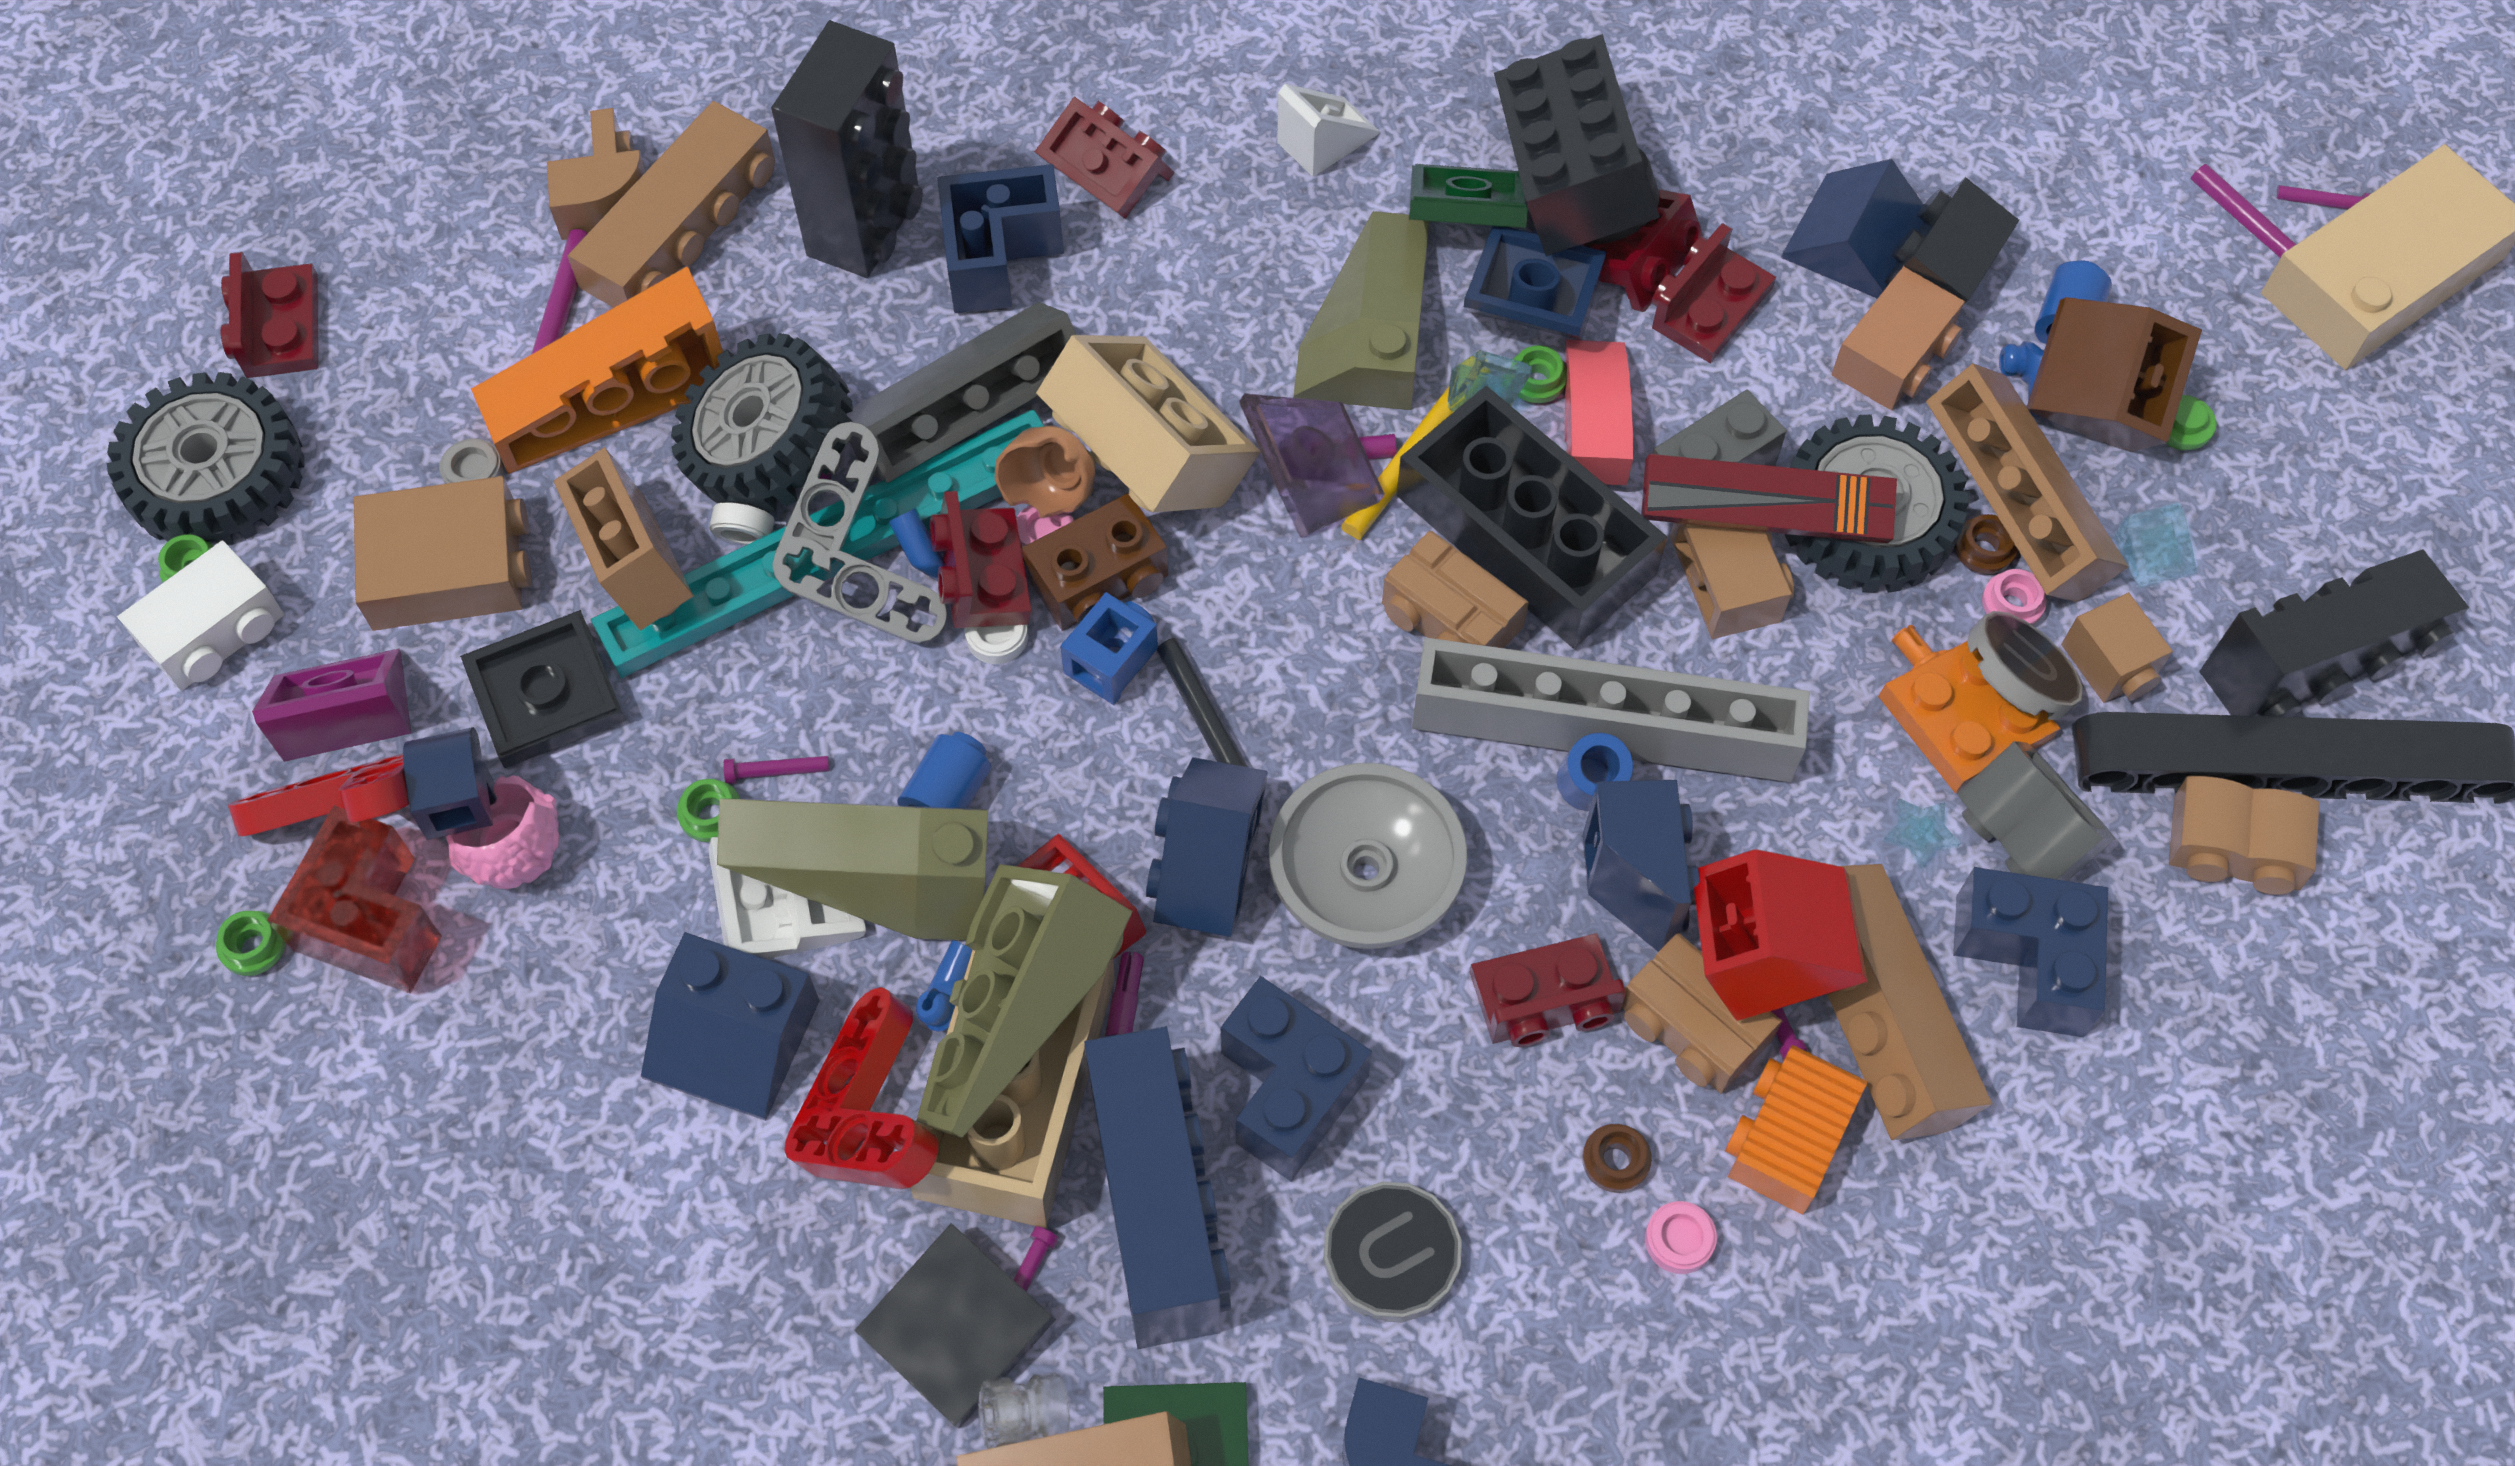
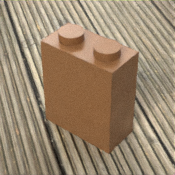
(439, 553)

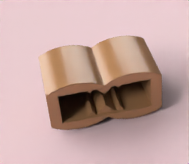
(2244, 834)

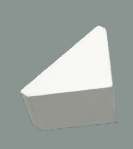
(1319, 127)

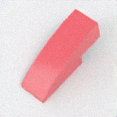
(1599, 409)

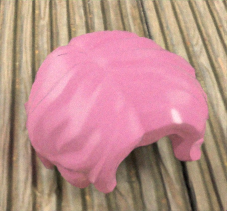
(518, 842)

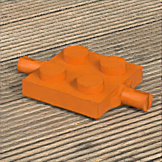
(1955, 711)

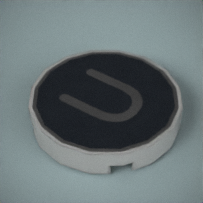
(2025, 665)
(1392, 1251)

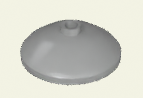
(1374, 819)

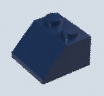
(727, 1025)

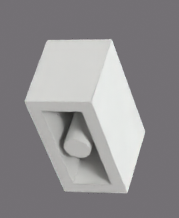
(202, 616)

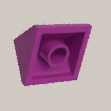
(335, 706)

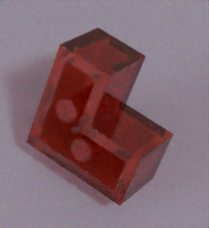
(346, 904)

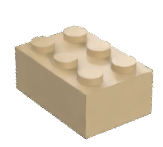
(1147, 423)

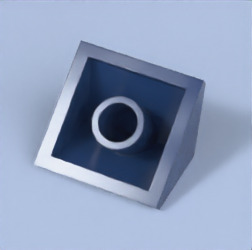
(1856, 226)
(1533, 289)

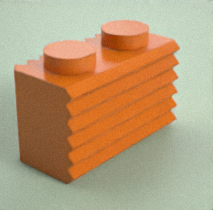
(1795, 1129)

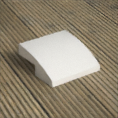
(772, 920)

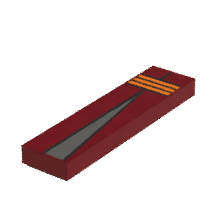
(1769, 498)

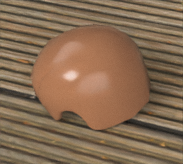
(1046, 471)

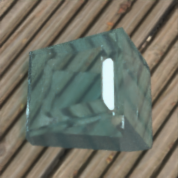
(1483, 368)
(2157, 545)

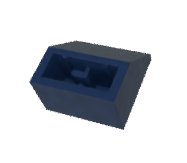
(1639, 857)

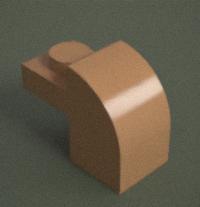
(589, 186)

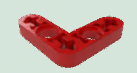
(361, 790)
(843, 1115)

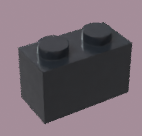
(1956, 240)

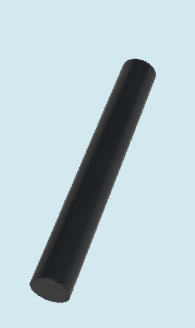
(1199, 703)

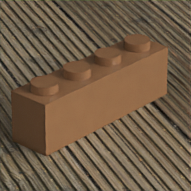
(674, 206)
(2026, 484)
(1902, 1023)

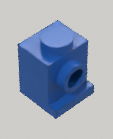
(1109, 625)

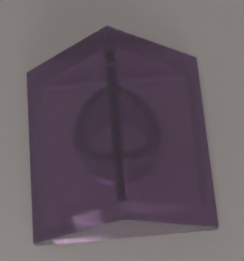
(1312, 458)

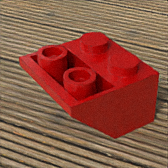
(1776, 931)

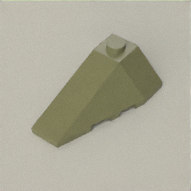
(1369, 323)
(881, 863)
(1036, 955)

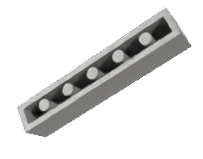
(1652, 711)

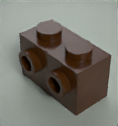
(1093, 555)

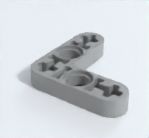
(828, 542)

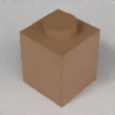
(2117, 649)

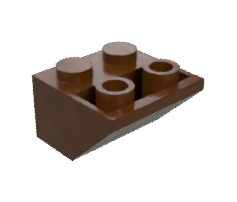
(2114, 372)

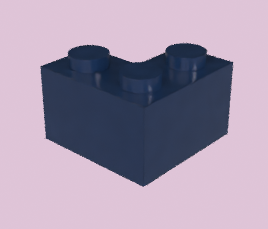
(996, 220)
(1207, 846)
(2047, 930)
(1305, 1070)

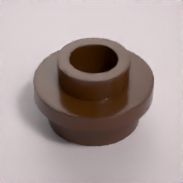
(1988, 529)
(1624, 1139)

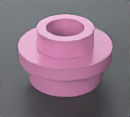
(2018, 584)

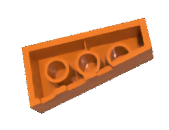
(602, 375)

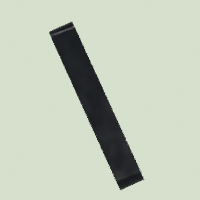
(2298, 755)

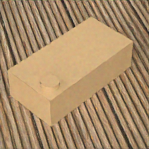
(2393, 256)
(1020, 1144)

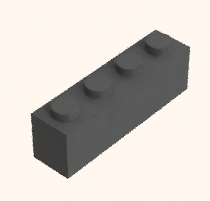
(962, 390)

